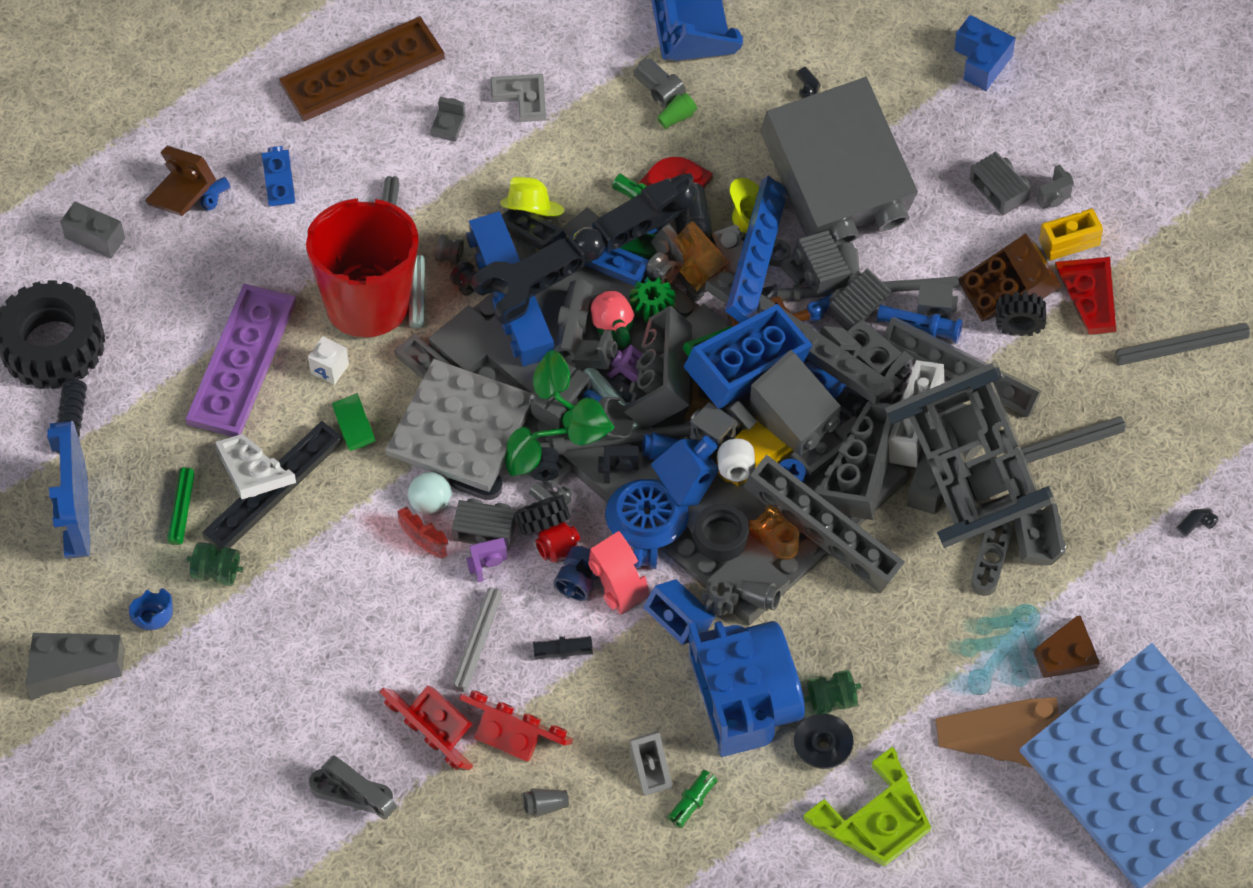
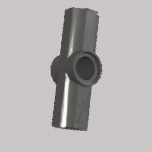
(573, 318)

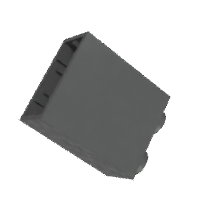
(839, 162)

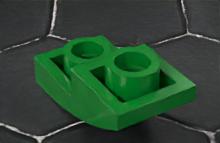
(353, 422)

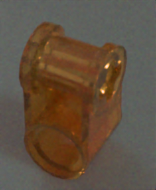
(771, 529)

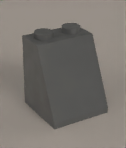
(793, 404)

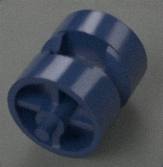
(575, 577)

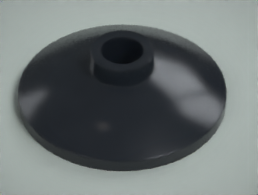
(823, 729)

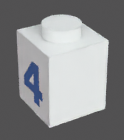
(328, 360)

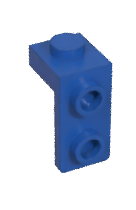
(278, 176)

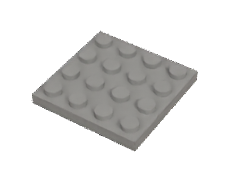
(459, 425)

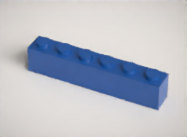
(493, 244)

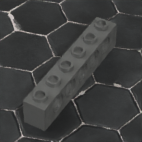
(823, 524)

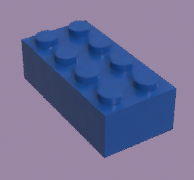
(742, 354)

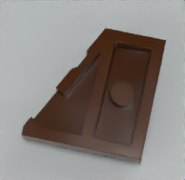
(1067, 651)

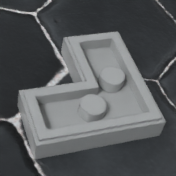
(526, 90)

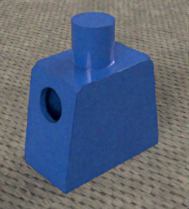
(687, 469)

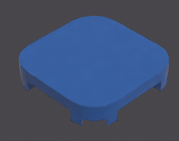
(71, 498)

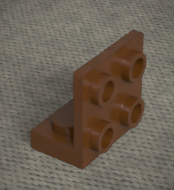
(184, 185)

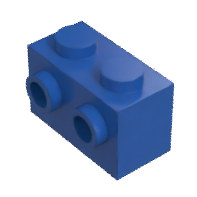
(676, 608)

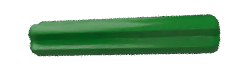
(180, 506)

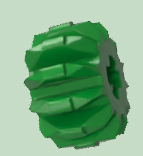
(651, 298)

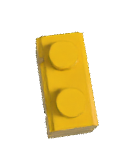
(1070, 234)

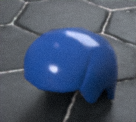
(157, 603)

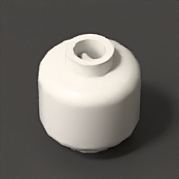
(736, 459)

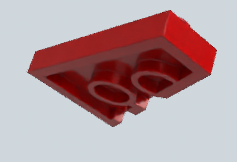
(1091, 292)

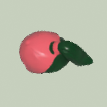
(613, 313)

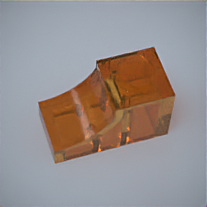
(700, 256)

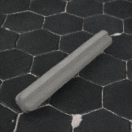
(476, 639)

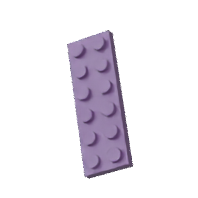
(241, 360)

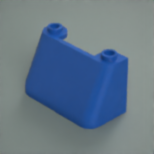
(694, 29)

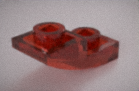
(424, 536)

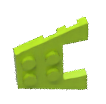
(885, 824)

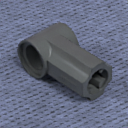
(661, 85)

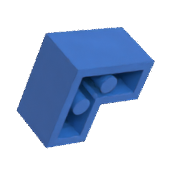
(986, 50)

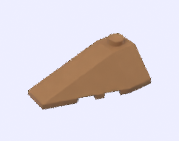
(997, 729)

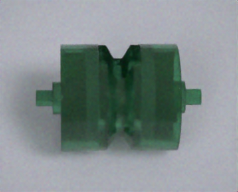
(211, 563)
(827, 693)

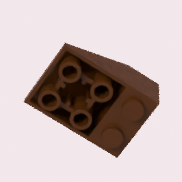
(1010, 270)

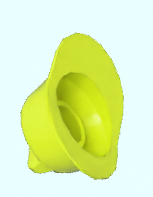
(743, 195)
(530, 196)

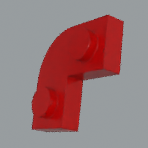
(676, 166)

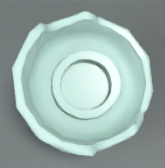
(429, 493)

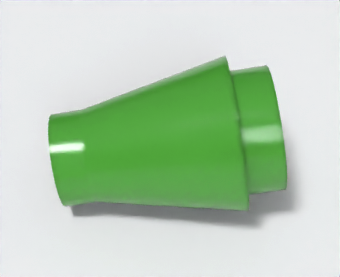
(678, 110)

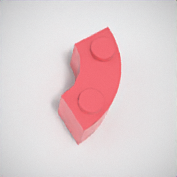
(615, 566)

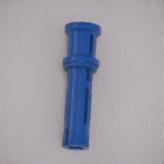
(932, 324)

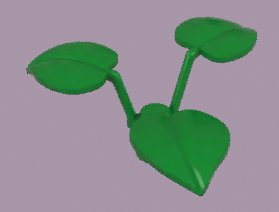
(583, 422)

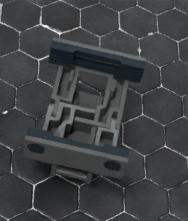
(968, 428)

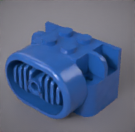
(745, 683)

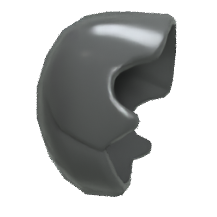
(615, 413)

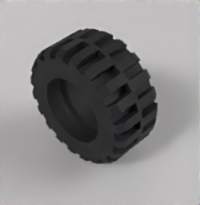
(60, 361)

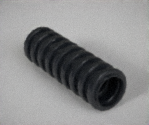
(72, 403)

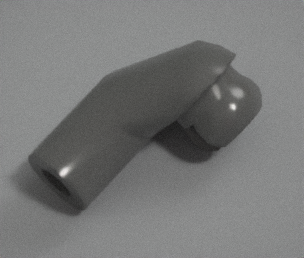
(541, 493)

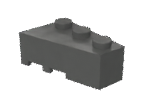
(72, 660)

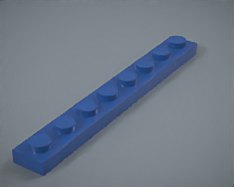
(756, 250)

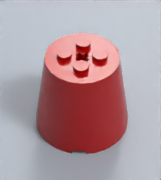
(363, 264)

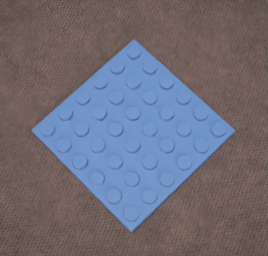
(1143, 766)

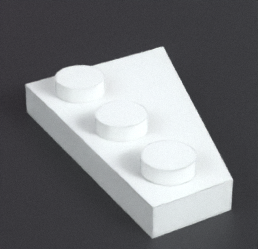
(250, 468)

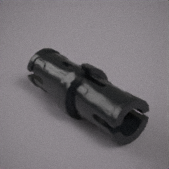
(562, 647)

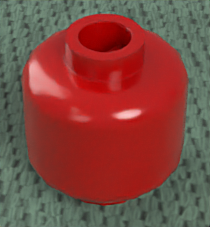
(556, 542)

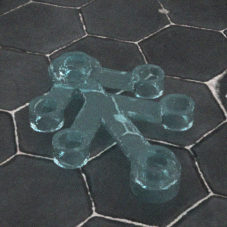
(1004, 646)

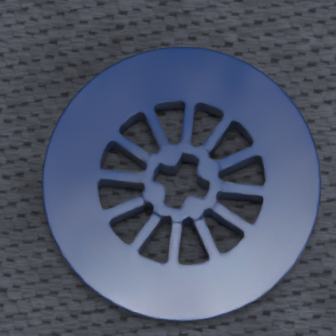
(639, 536)

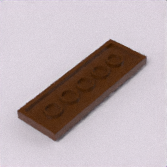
(361, 68)

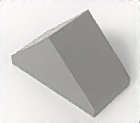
(650, 763)

